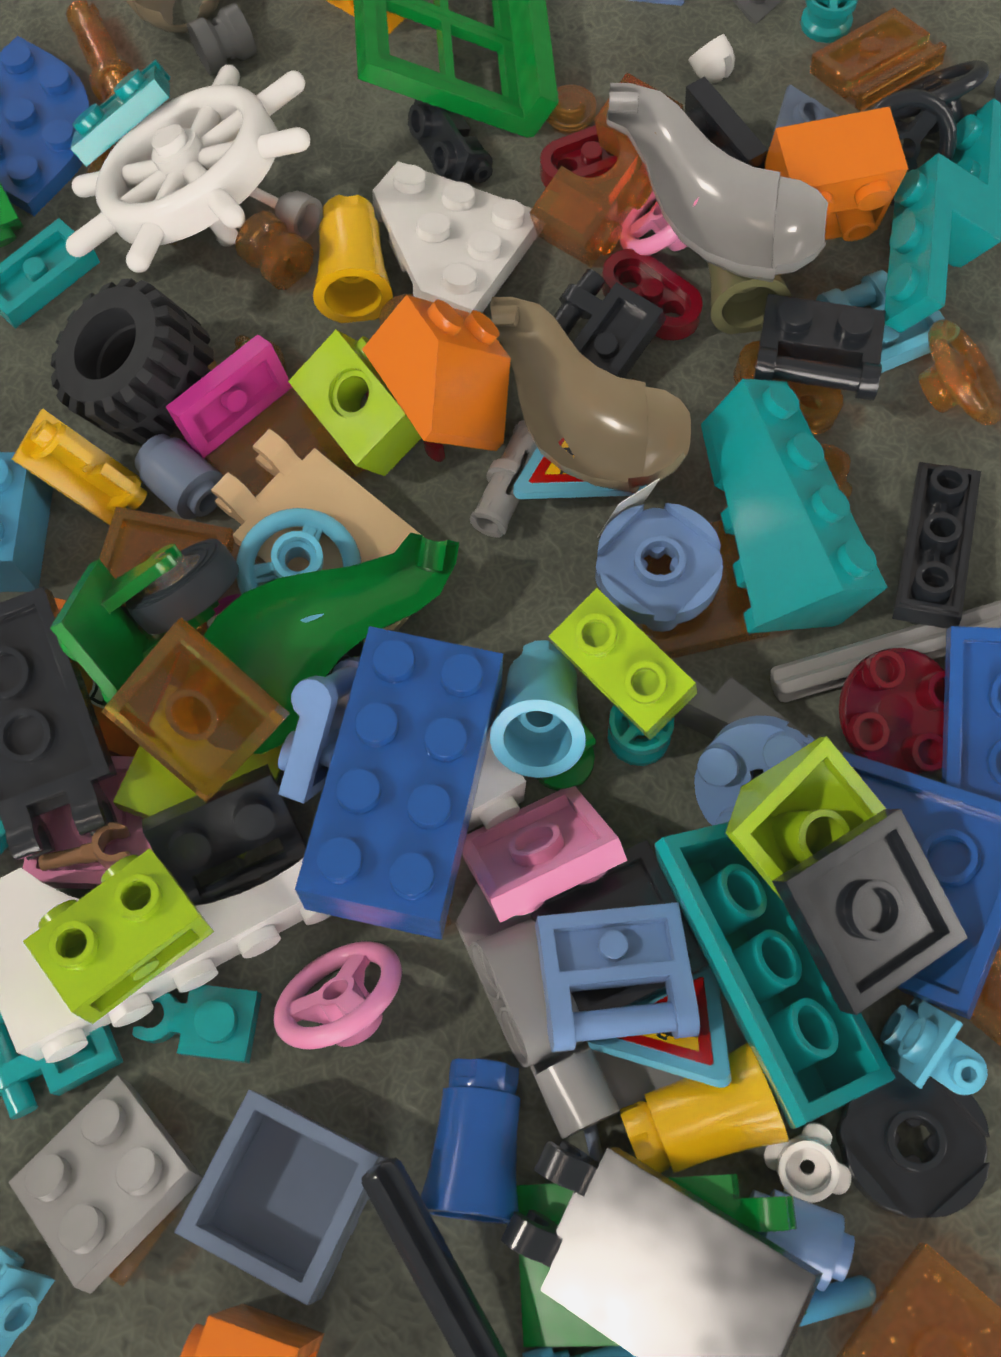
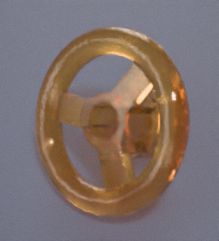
(960, 378)

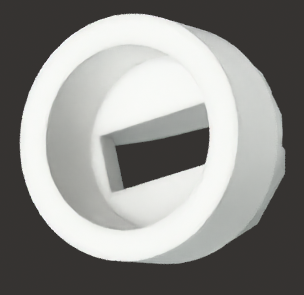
(714, 60)

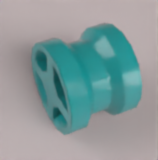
(827, 19)
(637, 752)

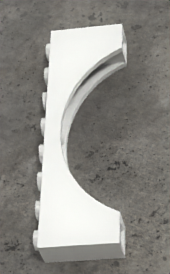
(241, 925)

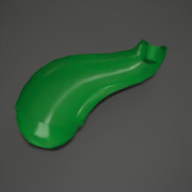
(278, 651)

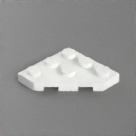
(451, 235)

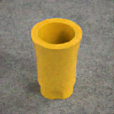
(351, 264)
(701, 1122)

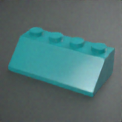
(779, 998)

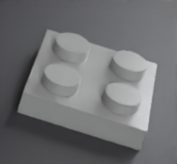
(104, 1184)

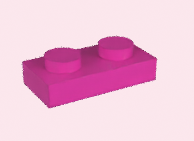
(230, 396)

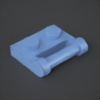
(310, 748)
(615, 951)

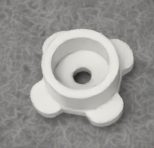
(813, 1145)

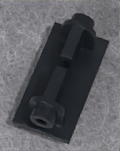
(447, 143)

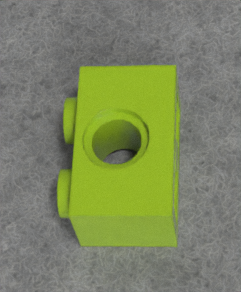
(333, 388)
(623, 663)

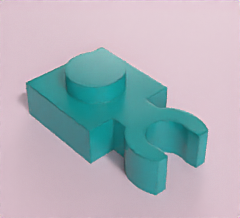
(211, 1025)

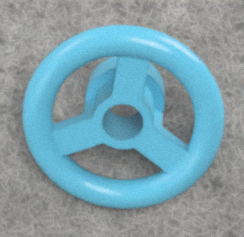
(290, 546)

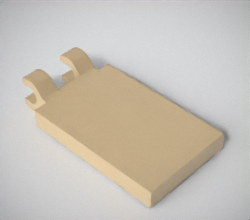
(317, 486)

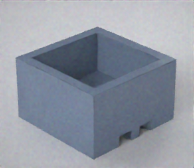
(280, 1197)

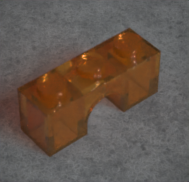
(588, 213)

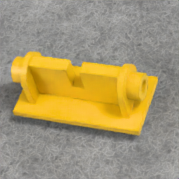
(78, 468)

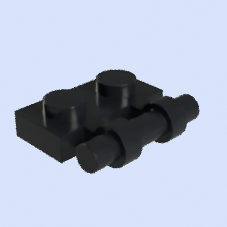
(616, 327)

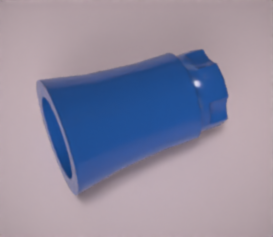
(476, 1144)

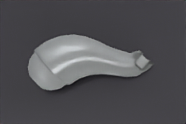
(744, 214)

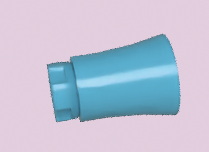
(539, 717)

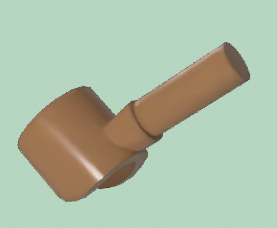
(88, 852)

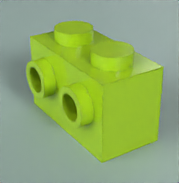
(116, 935)

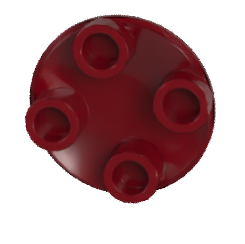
(895, 710)

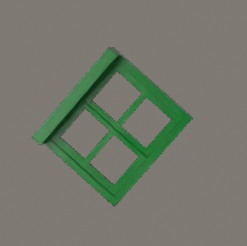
(519, 39)

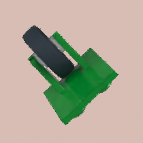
(119, 621)

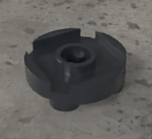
(907, 1185)

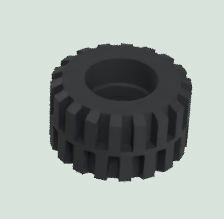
(129, 359)

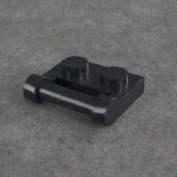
(821, 345)
(232, 822)

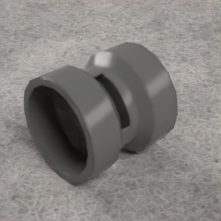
(222, 39)

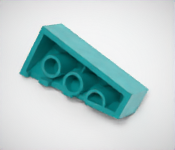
(788, 516)

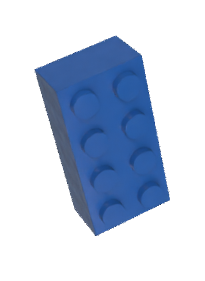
(402, 783)

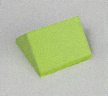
(799, 809)

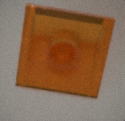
(194, 710)

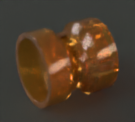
(280, 256)

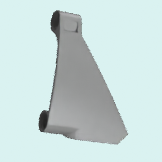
(577, 1083)

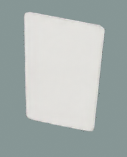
(634, 500)

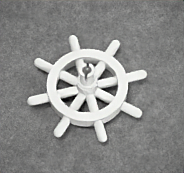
(188, 167)

